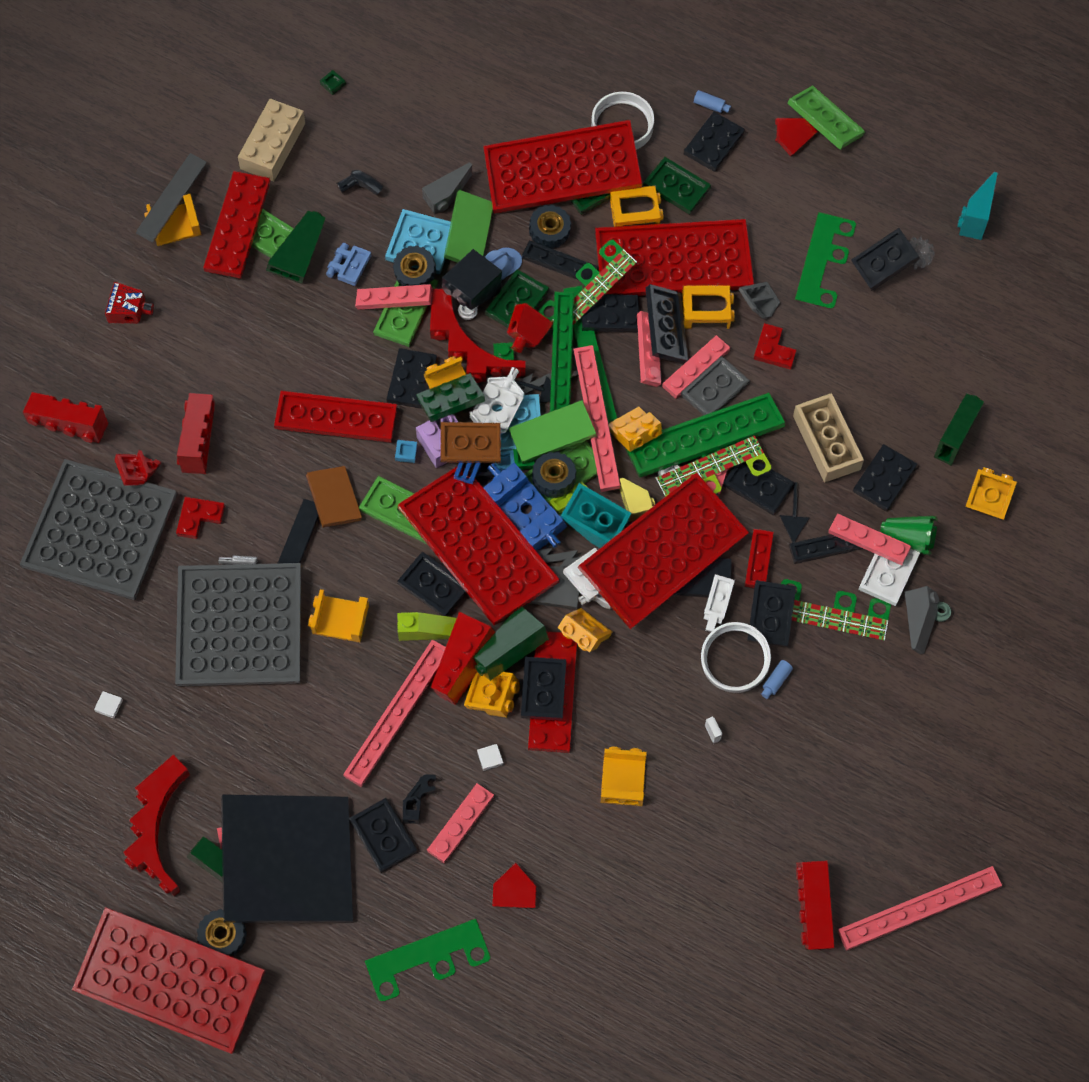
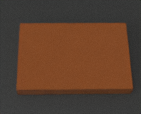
(470, 442)
(333, 496)

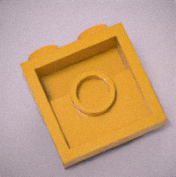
(635, 428)
(991, 493)
(584, 630)
(494, 695)

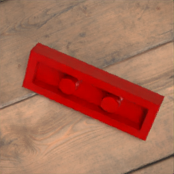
(758, 557)

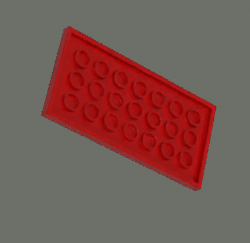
(562, 166)
(680, 255)
(478, 545)
(663, 550)
(169, 980)

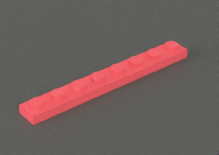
(595, 408)
(395, 714)
(919, 908)

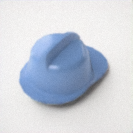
(505, 259)

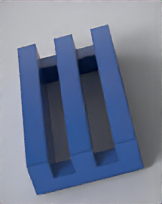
(464, 477)

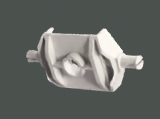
(501, 392)

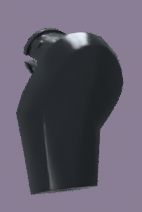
(360, 179)

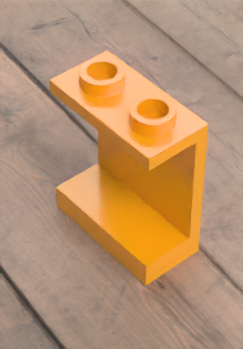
(181, 225)
(444, 373)
(338, 617)
(623, 776)

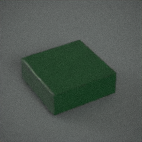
(332, 82)

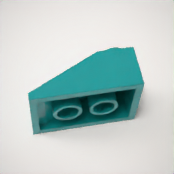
(976, 214)
(594, 516)

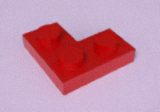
(769, 350)
(194, 512)

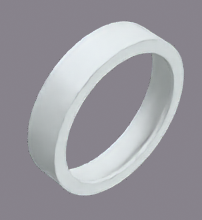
(631, 99)
(736, 626)

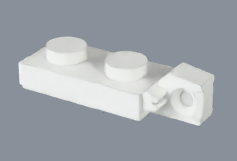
(717, 601)

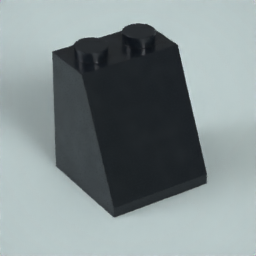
(473, 280)

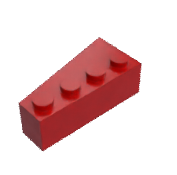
(66, 417)
(196, 433)
(458, 660)
(815, 905)

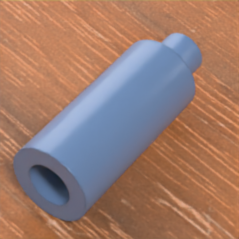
(711, 102)
(776, 679)

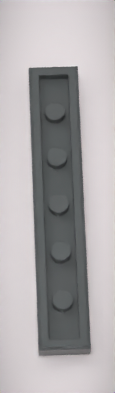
(171, 198)

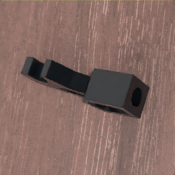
(420, 789)

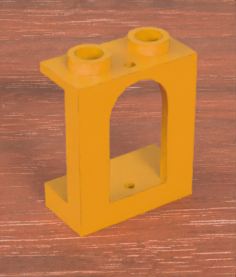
(653, 215)
(723, 316)

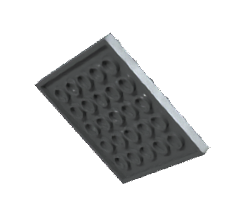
(98, 530)
(238, 624)

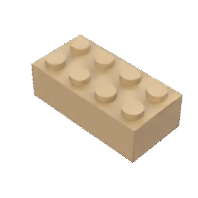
(271, 139)
(828, 437)

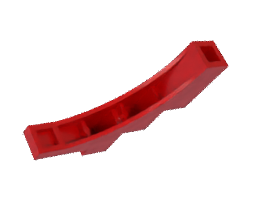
(479, 362)
(153, 795)

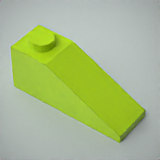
(424, 626)

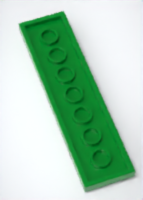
(707, 434)

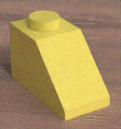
(635, 499)

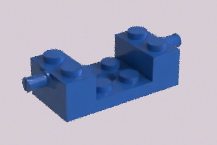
(511, 492)

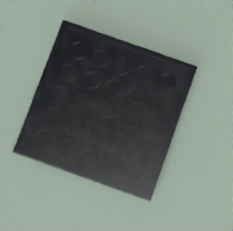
(286, 859)

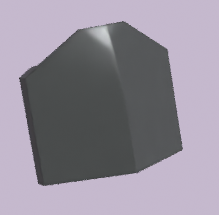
(760, 299)

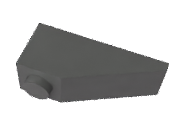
(443, 192)
(921, 613)

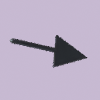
(546, 389)
(794, 524)

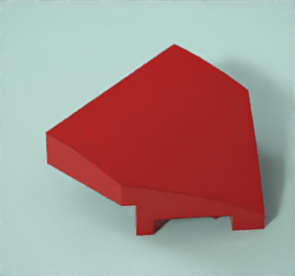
(793, 133)
(135, 468)
(514, 889)

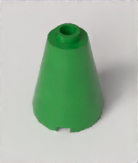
(914, 531)

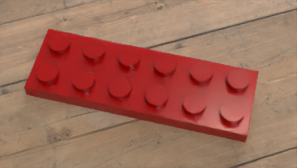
(237, 224)
(335, 416)
(554, 734)

